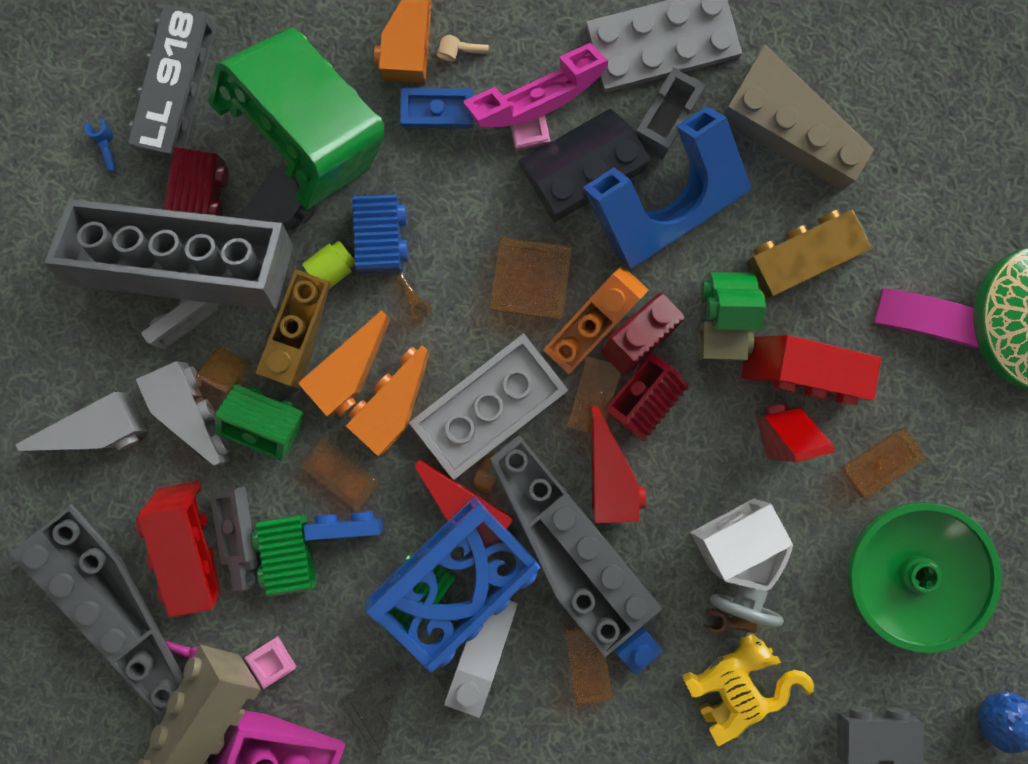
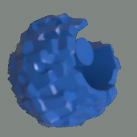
(1005, 721)

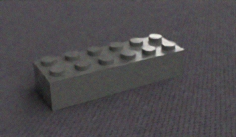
(171, 254)

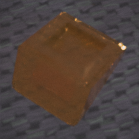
(223, 370)

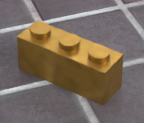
(808, 252)

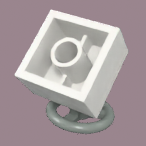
(747, 550)

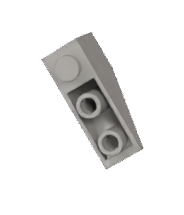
(178, 403)

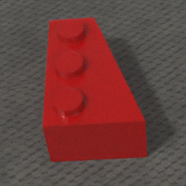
(813, 367)
(179, 550)

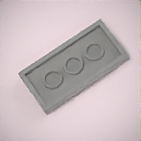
(660, 36)
(488, 406)

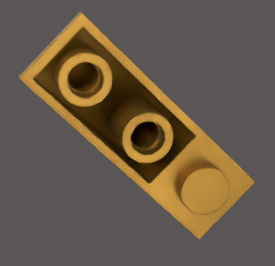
(295, 330)

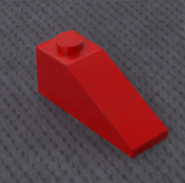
(791, 435)
(613, 482)
(452, 496)

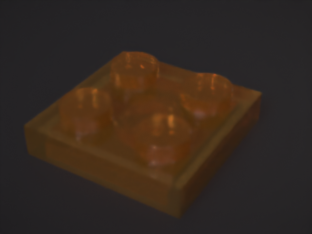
(531, 278)

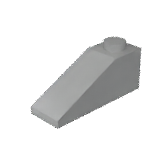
(103, 424)
(479, 663)

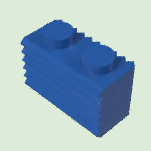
(378, 234)

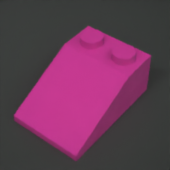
(271, 740)

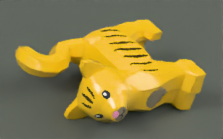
(741, 700)

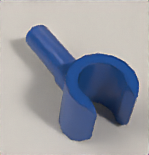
(103, 139)

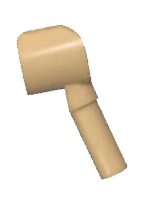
(451, 46)

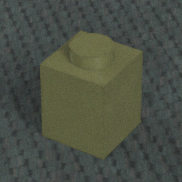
(723, 344)

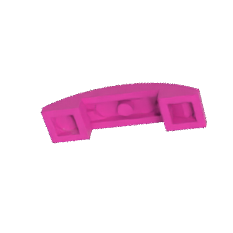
(541, 96)
(927, 316)

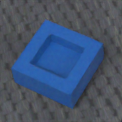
(639, 650)

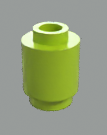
(330, 263)

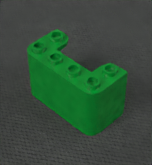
(301, 111)

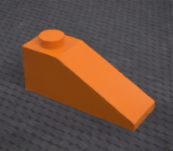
(405, 43)
(344, 372)

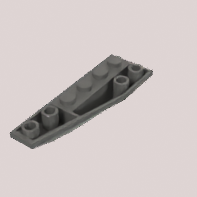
(574, 555)
(102, 602)

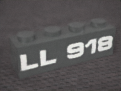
(171, 82)

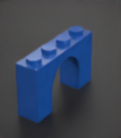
(713, 183)

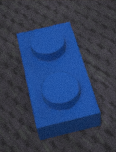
(435, 108)
(327, 526)

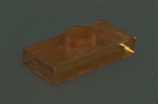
(587, 668)

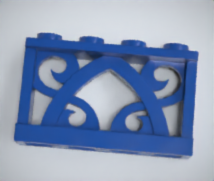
(399, 592)

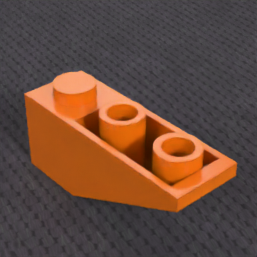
(595, 319)
(390, 409)

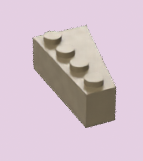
(796, 123)
(202, 708)

